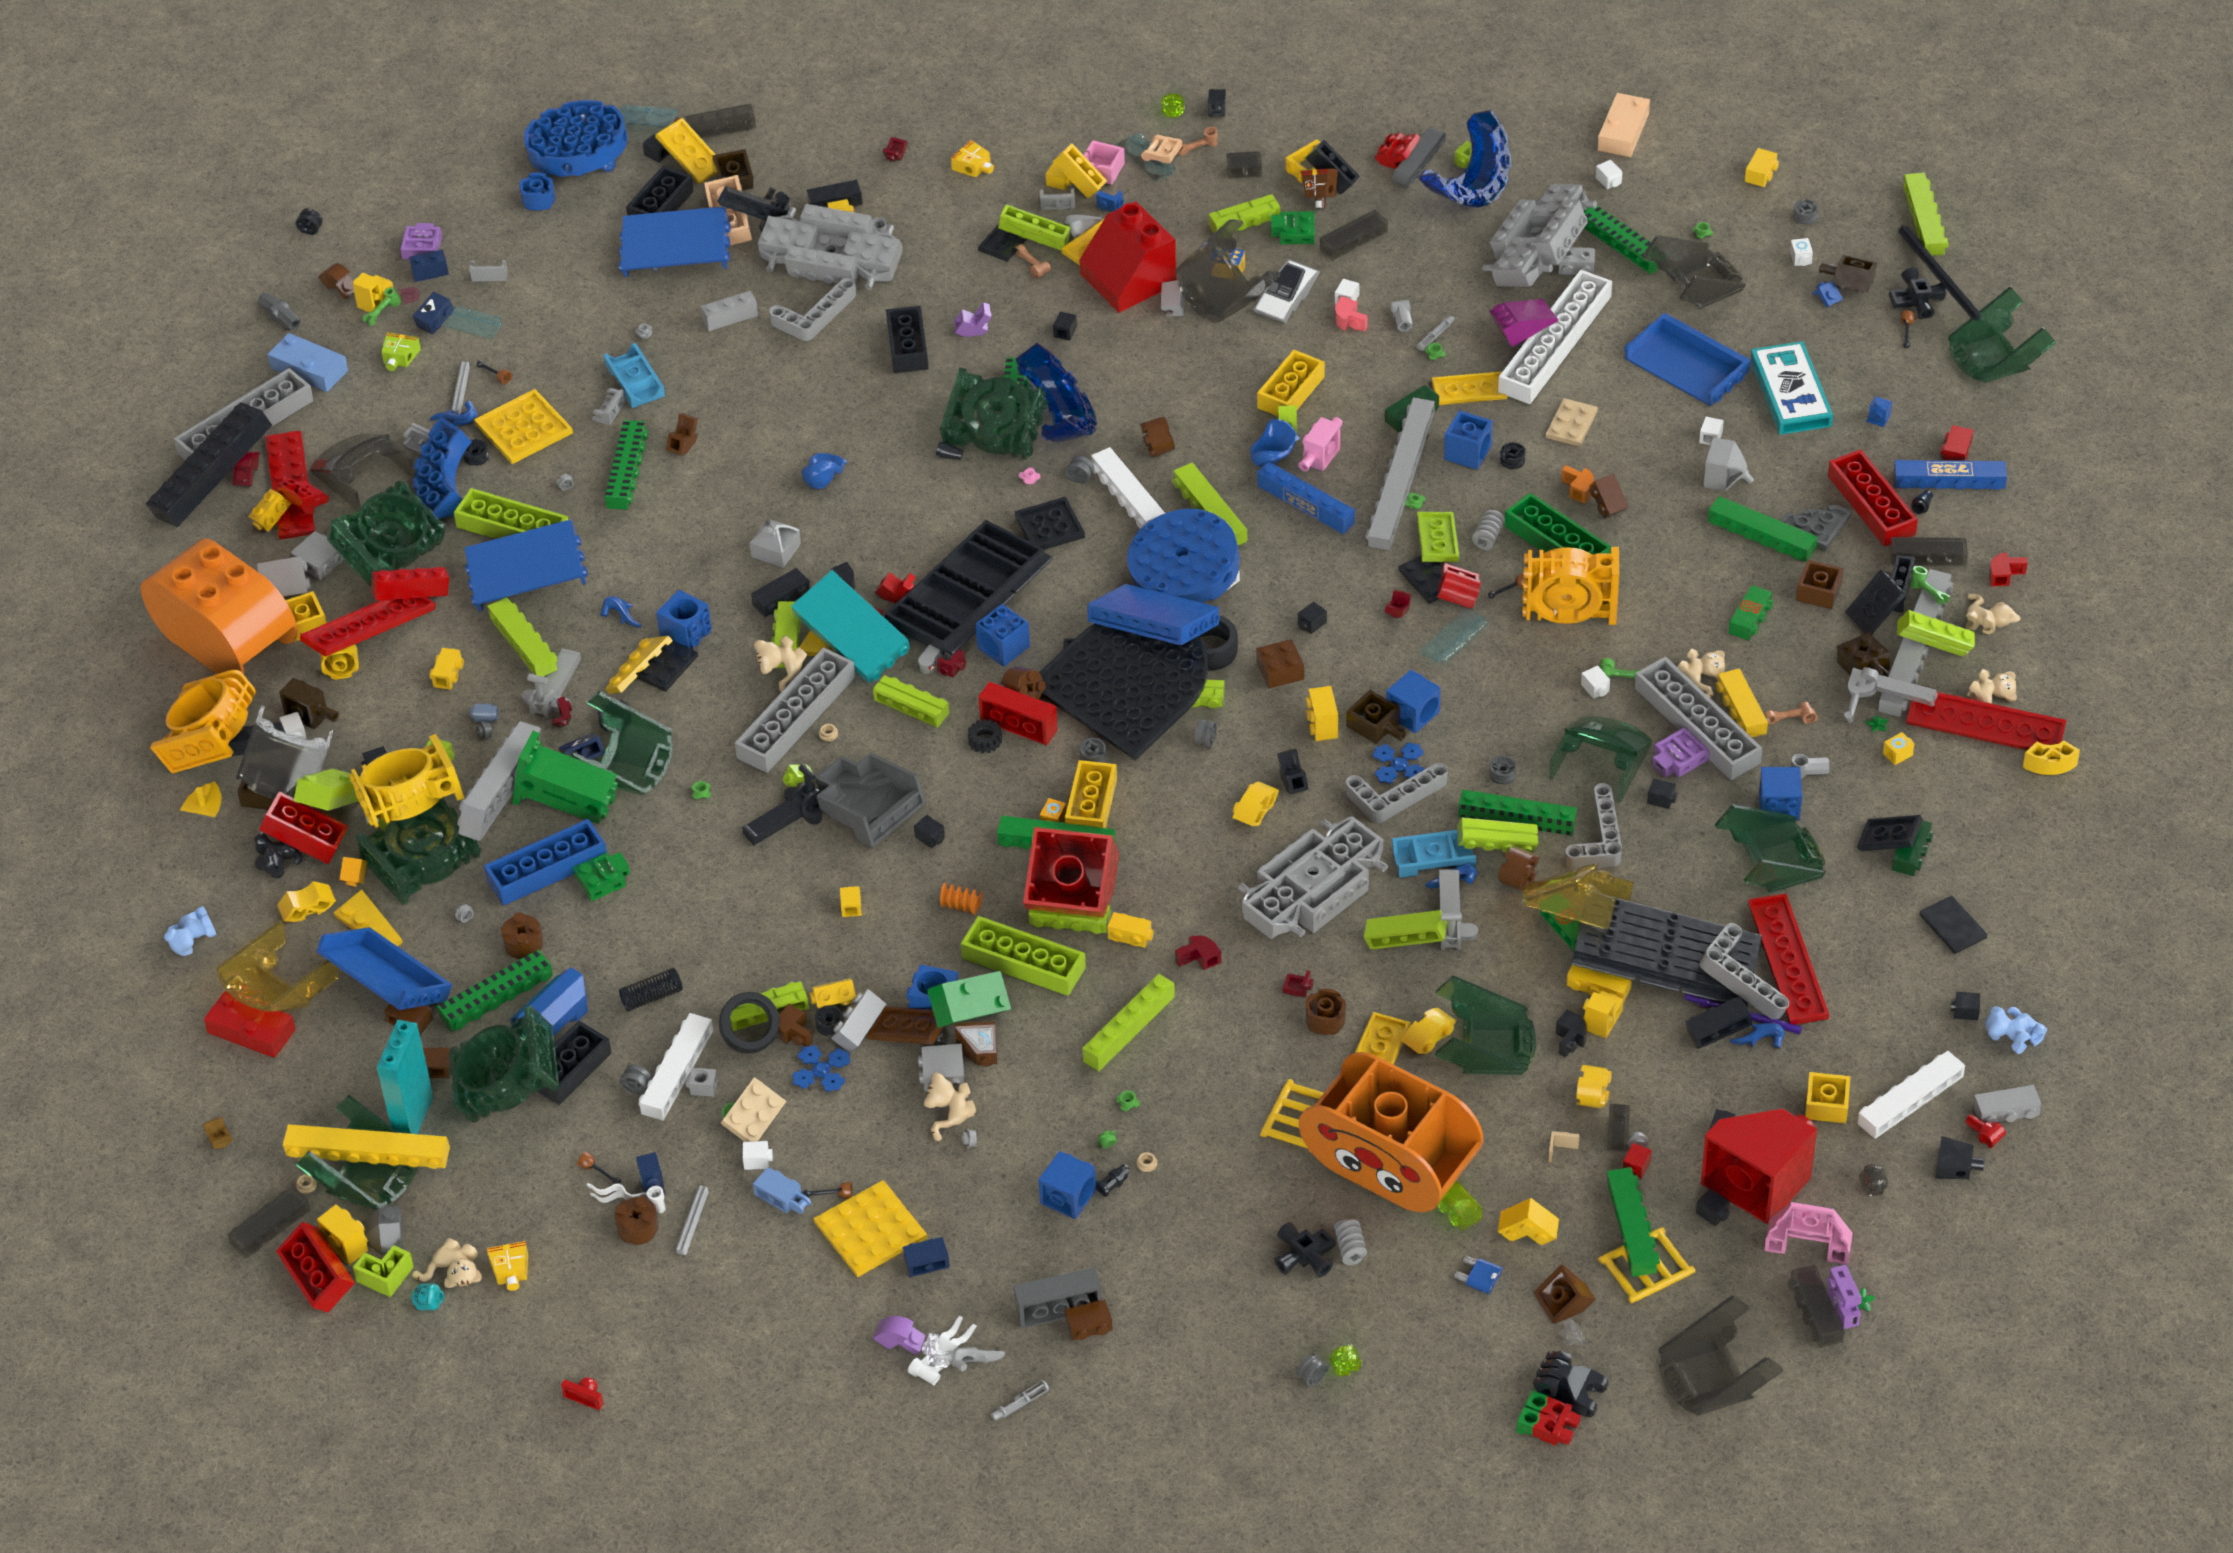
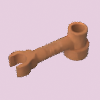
(1210, 138)
(1037, 269)
(1805, 712)

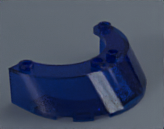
(1488, 166)
(1069, 407)

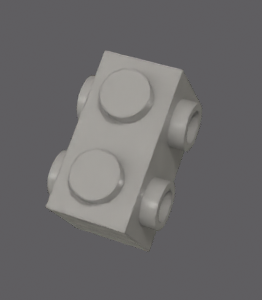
(1576, 260)

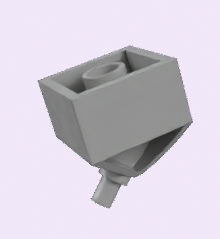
(1725, 465)
(775, 543)

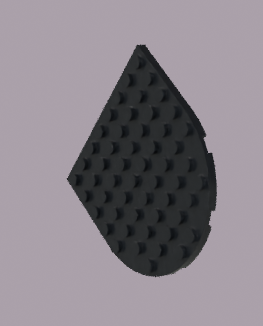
(1126, 684)

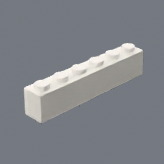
(1125, 487)
(676, 1066)
(1911, 1094)

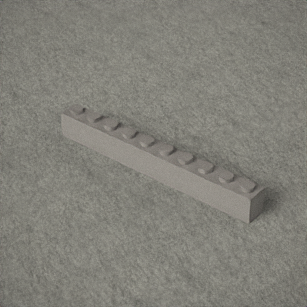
(1401, 474)
(1911, 652)

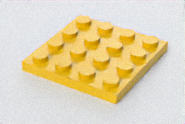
(523, 426)
(870, 1228)

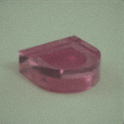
(410, 294)

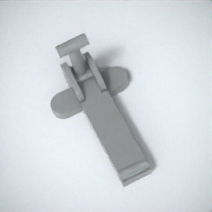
(1868, 681)
(549, 688)
(1450, 909)

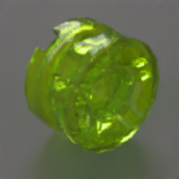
(1172, 105)
(1345, 1360)

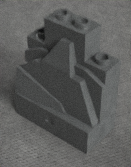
(869, 795)

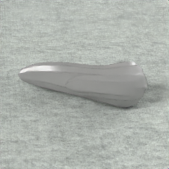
(964, 1355)

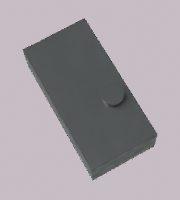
(1048, 1298)

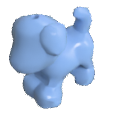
(190, 926)
(2018, 1029)

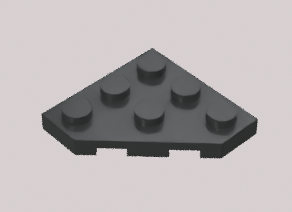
(1822, 523)

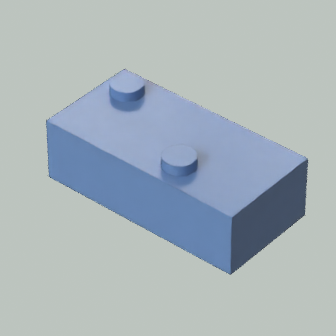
(309, 361)

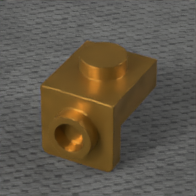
(217, 1133)

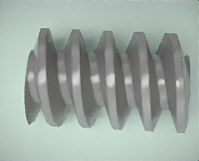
(1488, 529)
(1350, 1241)

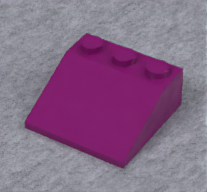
(1522, 319)

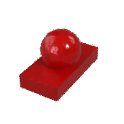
(584, 1392)

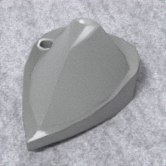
(1080, 223)

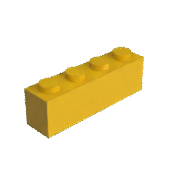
(1741, 702)

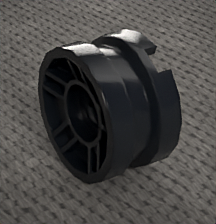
(309, 221)
(476, 453)
(1512, 455)
(827, 1013)

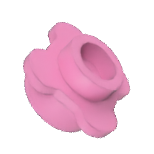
(1029, 476)

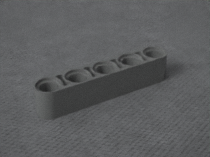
(1421, 154)

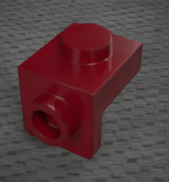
(895, 149)
(1399, 604)
(953, 666)
(564, 709)
(1298, 985)

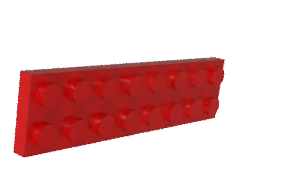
(286, 462)
(365, 624)
(1987, 722)
(1788, 958)

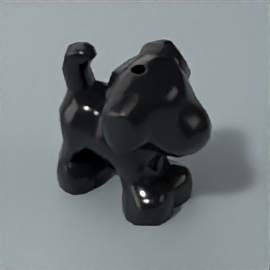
(273, 855)

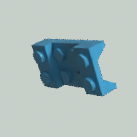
(635, 376)
(1429, 852)

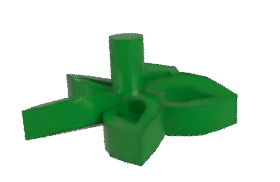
(1877, 723)
(1865, 1299)

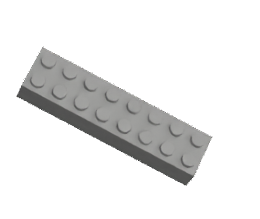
(276, 398)
(1691, 708)
(795, 710)
(494, 786)

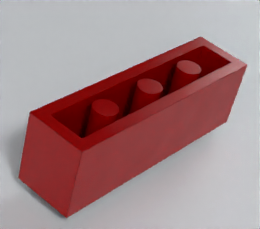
(410, 583)

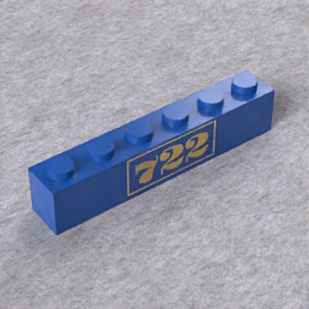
(1950, 474)
(1306, 497)

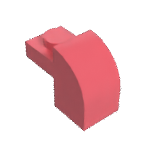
(1347, 315)

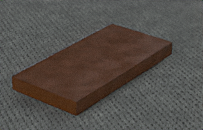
(905, 1026)

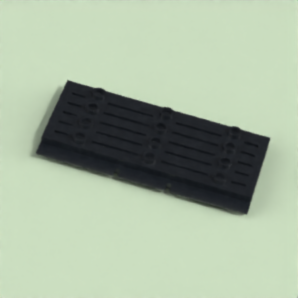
(967, 587)
(1660, 950)

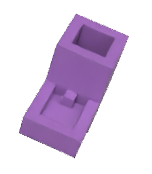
(972, 324)
(899, 1330)

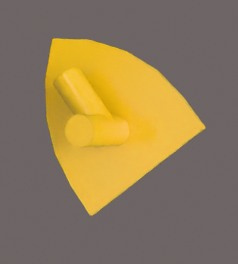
(204, 800)

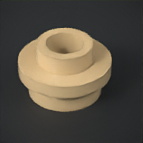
(828, 728)
(1146, 1157)
(306, 1179)

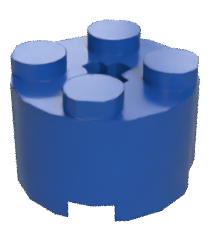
(537, 191)

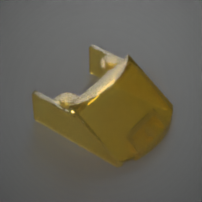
(1577, 894)
(249, 977)

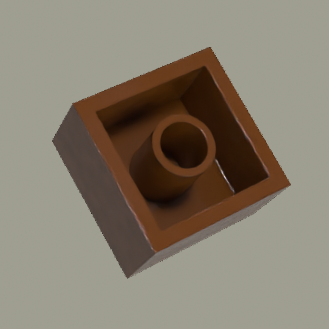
(1819, 584)
(1280, 663)

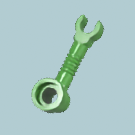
(391, 299)
(1919, 580)
(1607, 666)

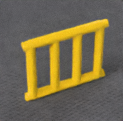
(1283, 1101)
(1651, 1287)

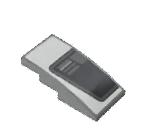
(1286, 291)

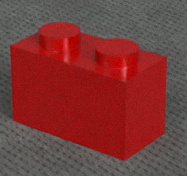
(1957, 444)

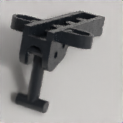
(755, 205)
(799, 803)

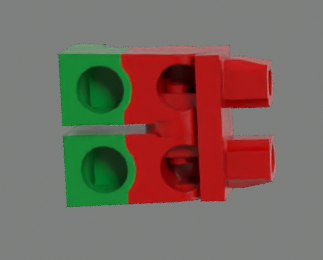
(1547, 1419)

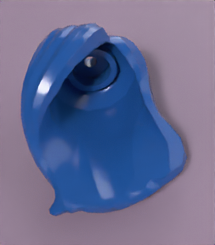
(1274, 443)
(822, 469)

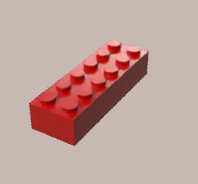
(1872, 497)

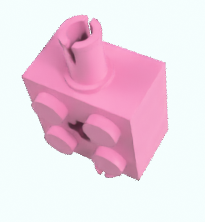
(1321, 444)

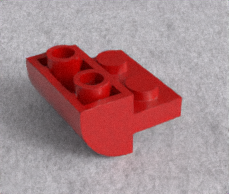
(1396, 149)
(302, 494)
(1458, 586)

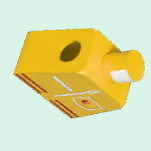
(972, 160)
(509, 1263)

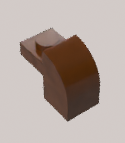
(338, 277)
(684, 436)
(792, 1026)

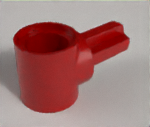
(1987, 1132)

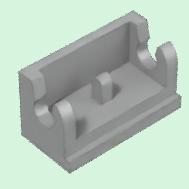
(1057, 201)
(488, 273)
(1172, 298)
(610, 407)
(417, 437)

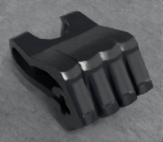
(1569, 1383)

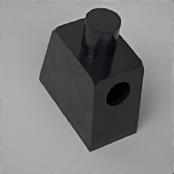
(1956, 1160)

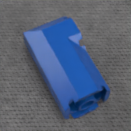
(560, 1000)

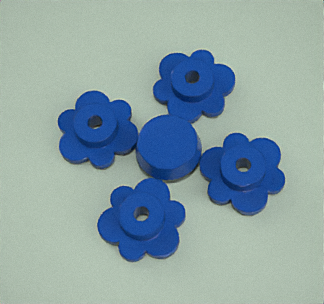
(1398, 764)
(821, 1069)

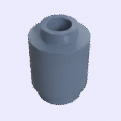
(484, 712)

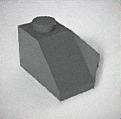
(384, 1228)

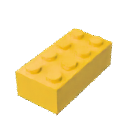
(1291, 382)
(1092, 794)

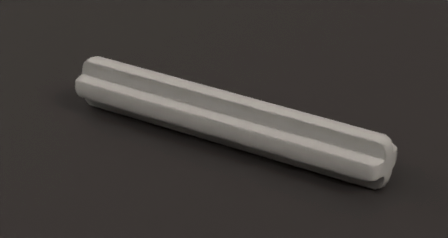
(460, 387)
(692, 1220)

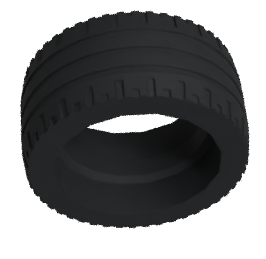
(1225, 654)
(750, 998)

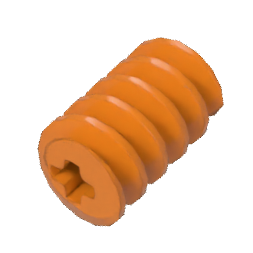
(960, 900)

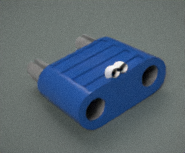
(1483, 1275)

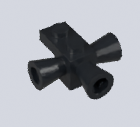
(1917, 294)
(1305, 1250)

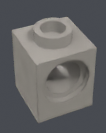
(702, 1082)

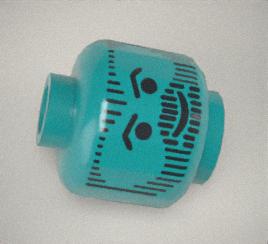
(427, 1297)

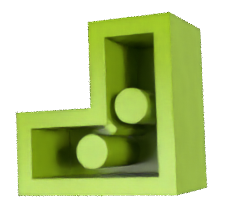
(384, 1274)

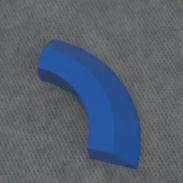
(437, 468)

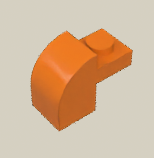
(1578, 482)

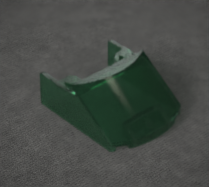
(1984, 350)
(1611, 734)
(637, 749)
(1776, 845)
(1495, 1031)
(361, 1181)

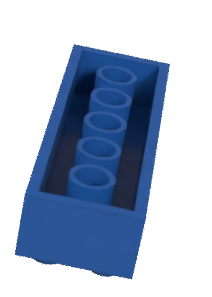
(543, 862)

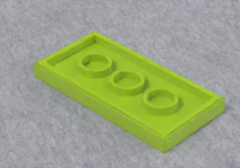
(1437, 537)

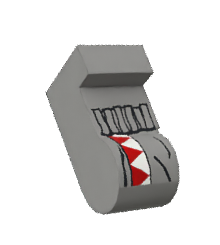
(928, 659)

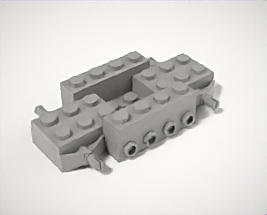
(1538, 235)
(806, 246)
(1291, 894)

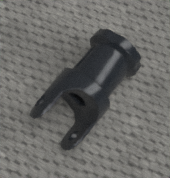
(1114, 1179)

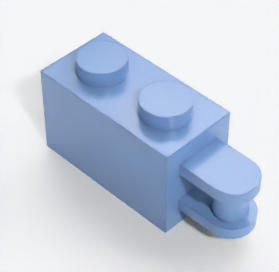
(780, 1191)

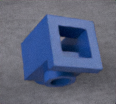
(1879, 411)

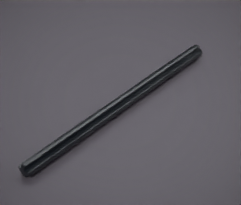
(1939, 273)

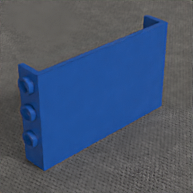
(674, 239)
(1687, 359)
(524, 562)
(1153, 614)
(384, 968)

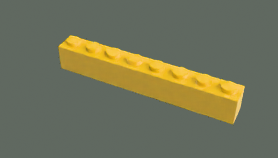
(367, 1146)

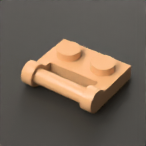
(1166, 152)

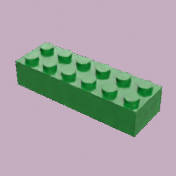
(1550, 529)

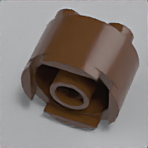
(1157, 436)
(1024, 681)
(1518, 868)
(521, 935)
(1325, 1012)
(636, 1220)

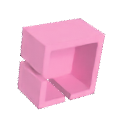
(1106, 159)

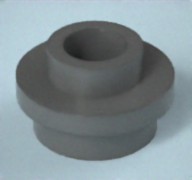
(484, 730)

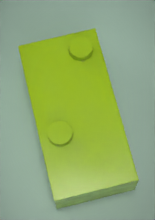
(325, 790)

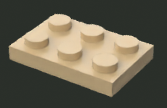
(1571, 422)
(753, 1111)

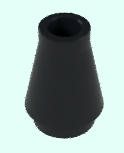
(948, 451)
(1922, 502)

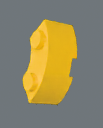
(2051, 758)
(1255, 803)
(309, 900)
(1429, 1031)

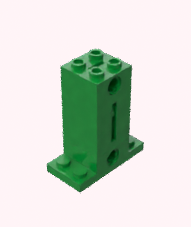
(563, 782)

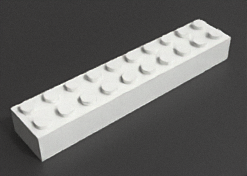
(1548, 348)

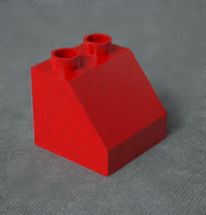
(1129, 257)
(1071, 872)
(1759, 1160)

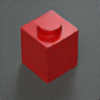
(1638, 1159)

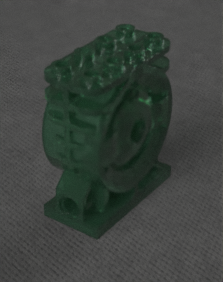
(985, 397)
(386, 514)
(423, 854)
(494, 1077)

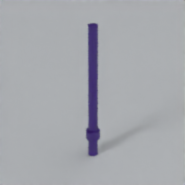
(1754, 1016)

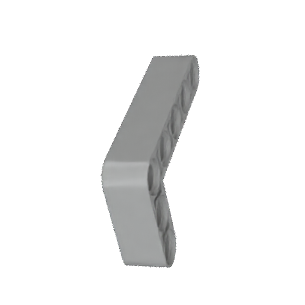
(810, 324)
(1400, 797)
(1609, 850)
(1740, 979)

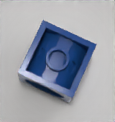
(1468, 440)
(684, 619)
(1002, 635)
(1416, 698)
(1781, 790)
(926, 978)
(1067, 1184)

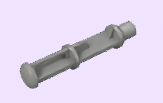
(1432, 335)
(1020, 1400)

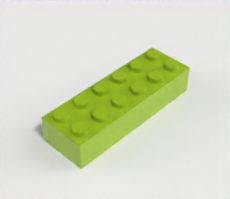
(500, 516)
(1023, 955)

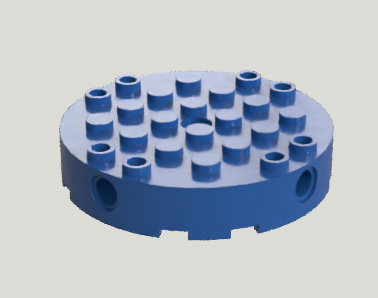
(575, 138)
(1185, 555)

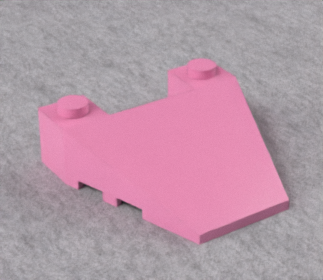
(1811, 1224)

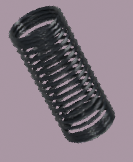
(672, 978)

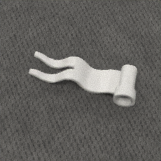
(654, 1195)
(930, 1374)

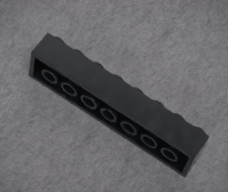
(208, 464)

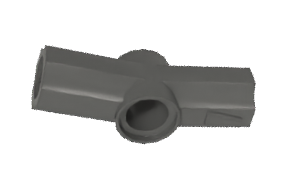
(279, 310)

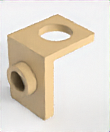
(1563, 1139)

